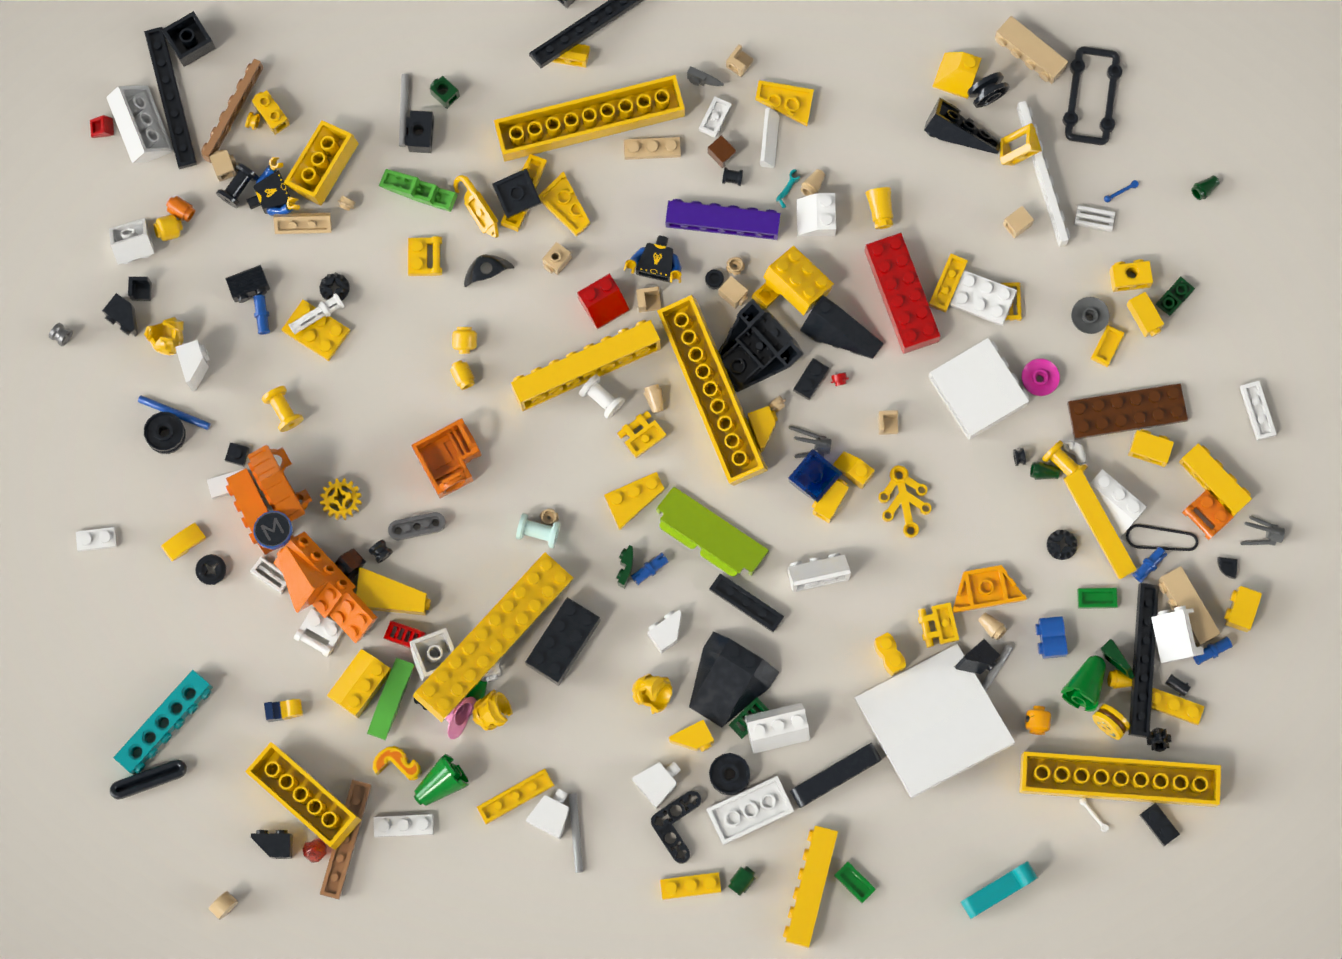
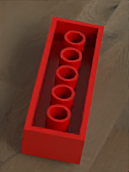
(902, 293)

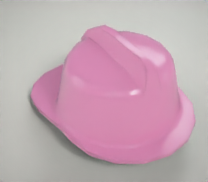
(459, 717)

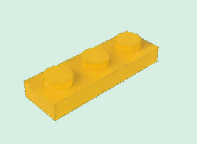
(948, 282)
(1176, 706)
(690, 886)

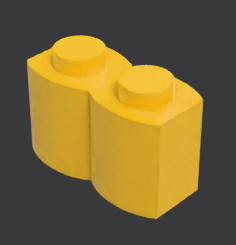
(892, 658)

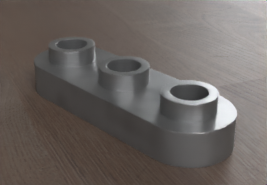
(407, 526)

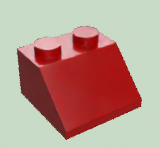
(603, 301)

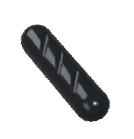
(148, 779)

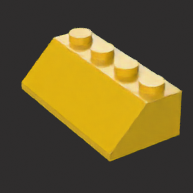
(321, 162)

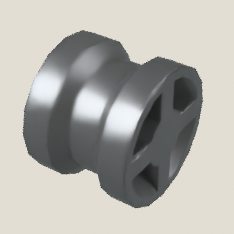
(60, 334)

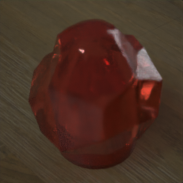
(314, 850)

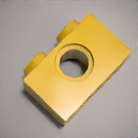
(1122, 282)

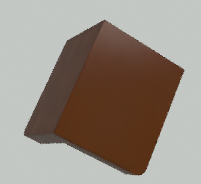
(721, 151)

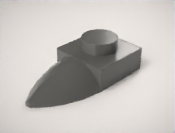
(699, 77)

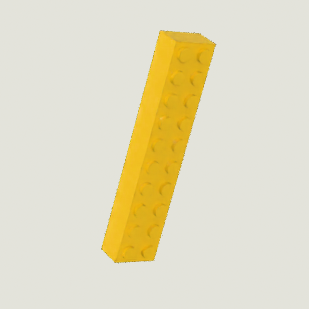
(589, 118)
(712, 390)
(492, 637)
(1120, 779)

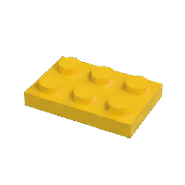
(321, 336)

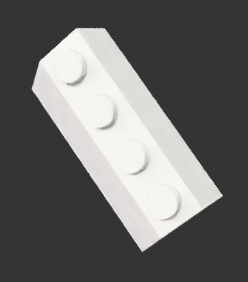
(139, 123)

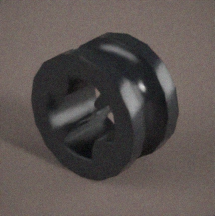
(1019, 457)

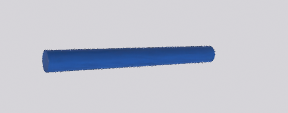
(181, 415)

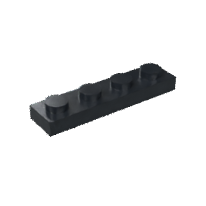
(746, 603)

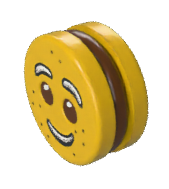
(1111, 721)

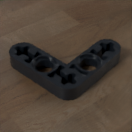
(669, 828)

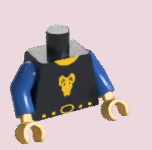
(272, 192)
(656, 262)

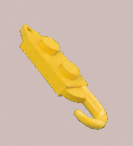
(478, 207)

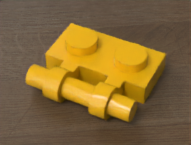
(645, 438)
(944, 623)

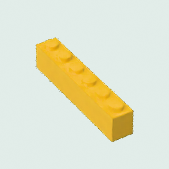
(811, 887)

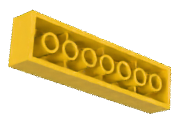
(581, 366)

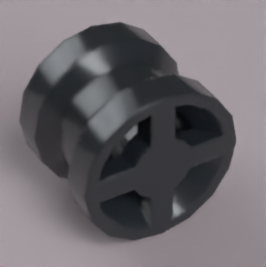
(380, 551)

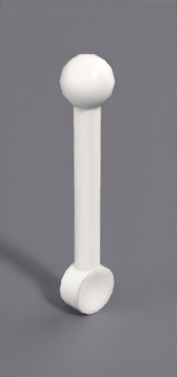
(1104, 827)

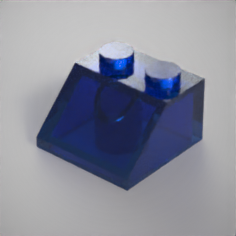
(814, 476)

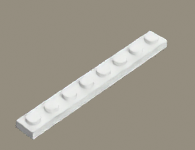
(1046, 182)

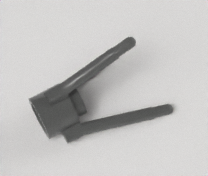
(821, 443)
(1273, 532)

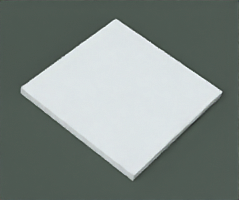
(934, 721)

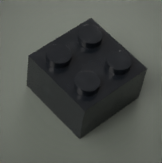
(188, 39)

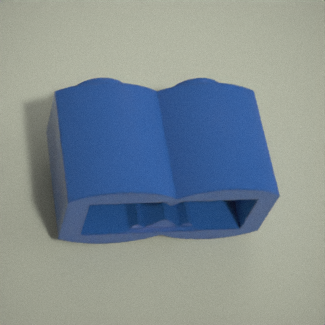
(1052, 637)

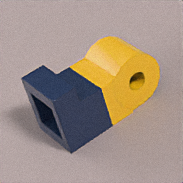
(283, 710)

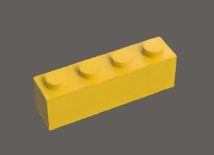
(1215, 479)

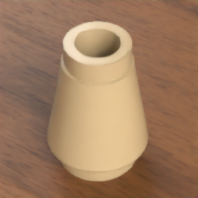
(813, 183)
(654, 398)
(992, 626)

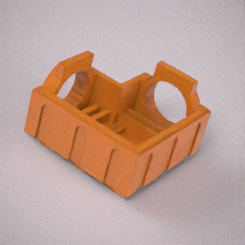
(446, 456)
(274, 483)

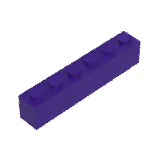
(722, 220)

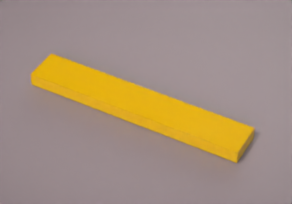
(1099, 524)

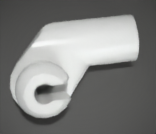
(1075, 449)

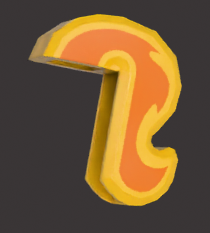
(399, 759)

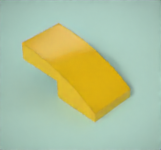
(766, 295)
(183, 541)

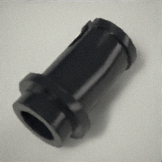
(1178, 685)

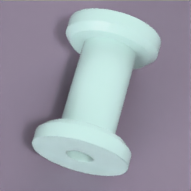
(538, 530)

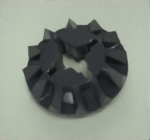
(340, 280)
(1054, 548)
(211, 560)

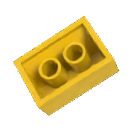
(359, 683)

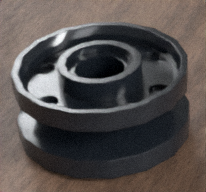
(988, 90)
(160, 422)
(734, 785)

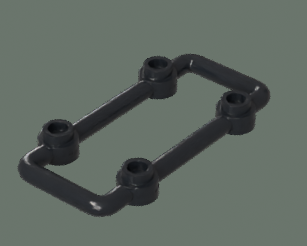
(1113, 73)

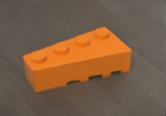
(248, 501)

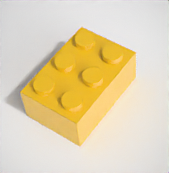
(798, 280)

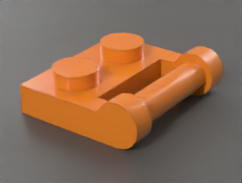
(1211, 510)

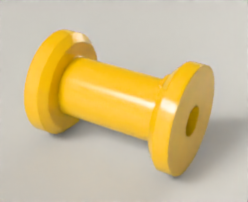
(283, 410)
(1062, 460)

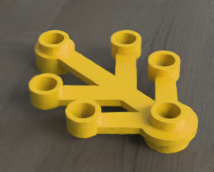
(904, 498)

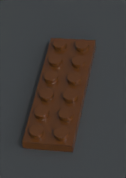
(1127, 411)

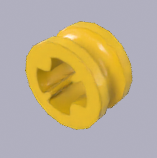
(252, 121)

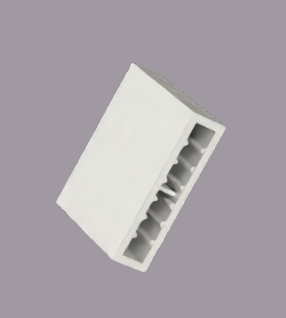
(979, 388)

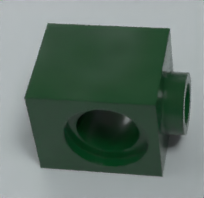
(449, 97)

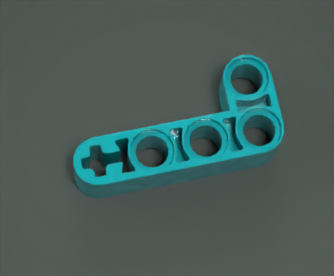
(999, 890)

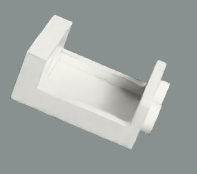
(1175, 635)

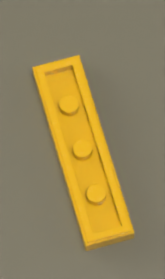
(515, 796)

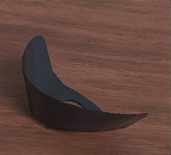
(474, 272)

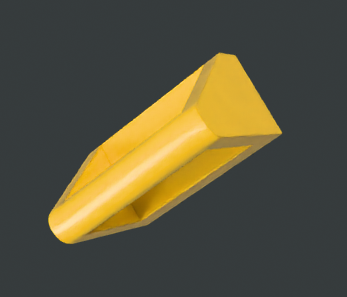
(1031, 148)

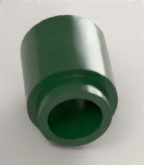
(742, 880)

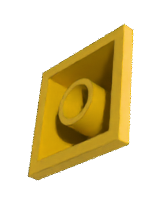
(957, 73)

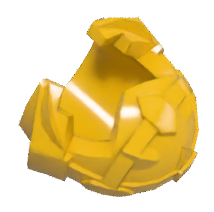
(165, 335)
(652, 692)
(487, 710)

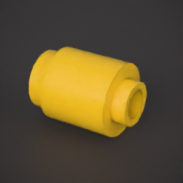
(462, 375)

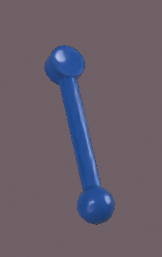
(1134, 184)

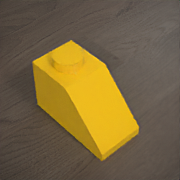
(762, 425)
(854, 469)
(693, 737)

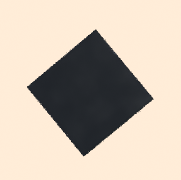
(516, 193)

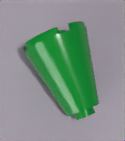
(1086, 684)
(441, 781)

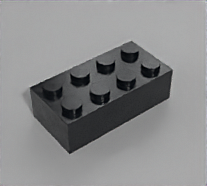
(562, 641)

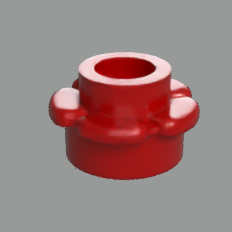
(839, 379)

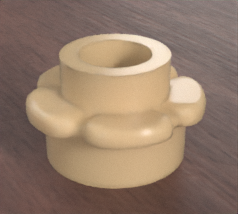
(346, 203)
(735, 261)
(777, 404)
(549, 512)

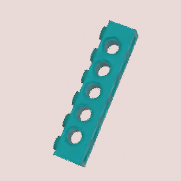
(125, 755)

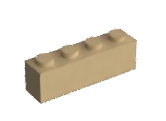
(1031, 50)
(1182, 593)

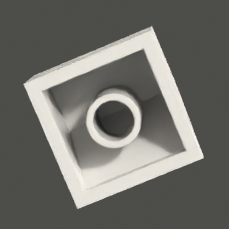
(816, 215)
(131, 241)
(194, 362)
(431, 652)

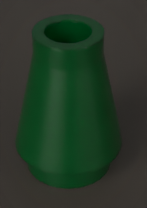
(1203, 188)
(1043, 471)

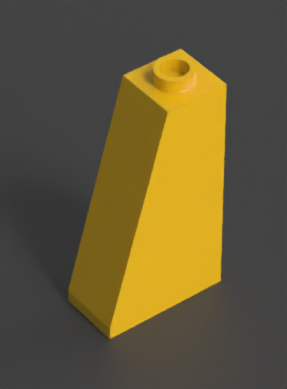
(389, 595)

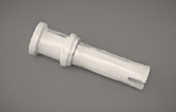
(324, 309)

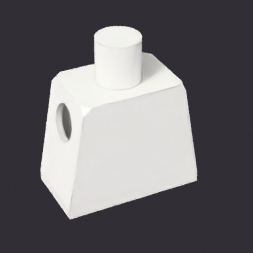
(657, 782)
(550, 814)

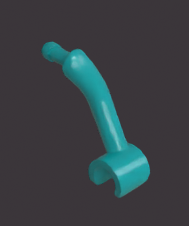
(786, 190)

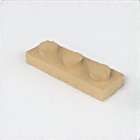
(652, 148)
(302, 223)

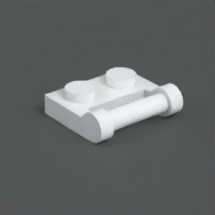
(321, 626)

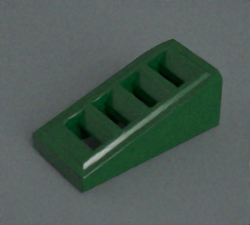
(1116, 658)
(735, 728)

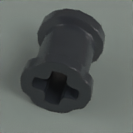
(732, 176)

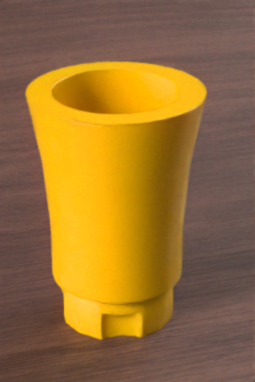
(880, 207)

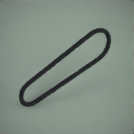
(1161, 529)

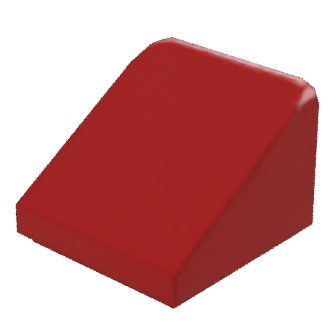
(101, 126)

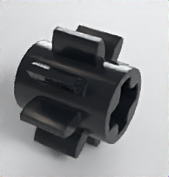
(1159, 739)

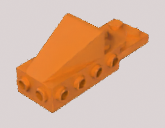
(318, 582)

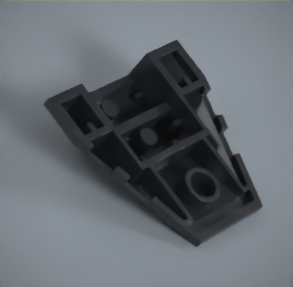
(757, 347)
(728, 679)

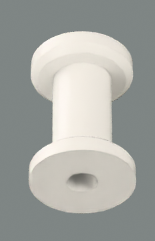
(601, 396)

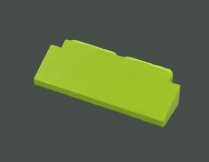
(717, 539)

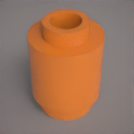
(180, 208)

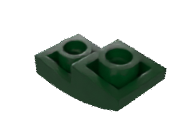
(1175, 296)
(626, 561)

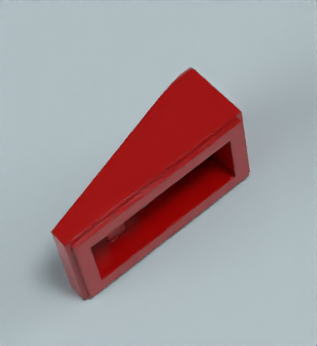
(413, 631)

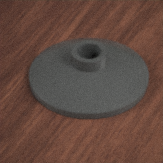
(1093, 307)

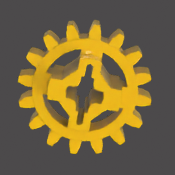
(348, 498)

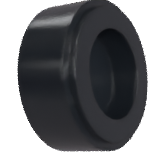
(714, 279)

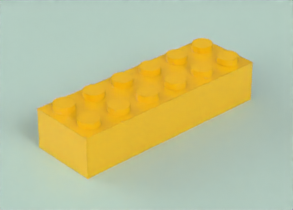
(303, 795)

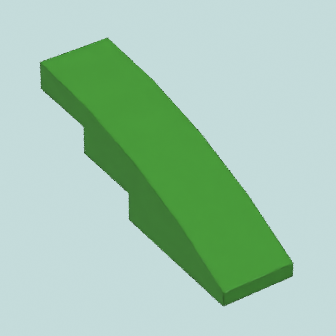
(418, 190)
(390, 699)

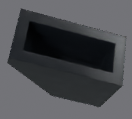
(979, 659)

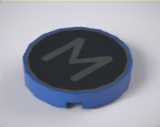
(273, 530)

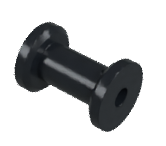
(237, 185)

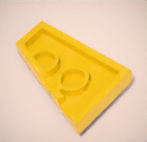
(786, 99)
(563, 203)
(632, 498)

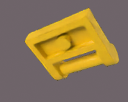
(419, 256)

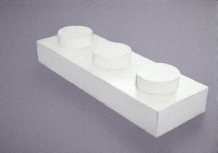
(1258, 410)
(403, 825)

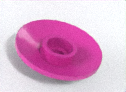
(1046, 370)

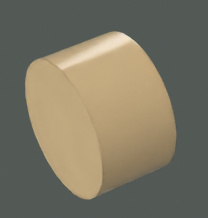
(223, 905)

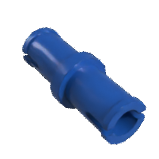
(261, 314)
(1149, 564)
(649, 569)
(1213, 650)

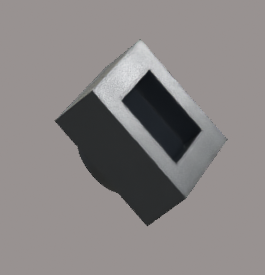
(237, 454)

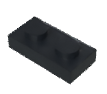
(811, 379)
(1159, 824)

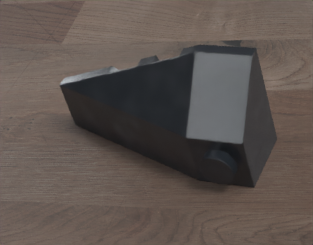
(949, 126)
(835, 327)

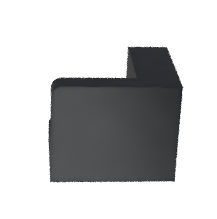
(139, 288)

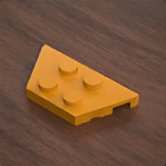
(986, 589)

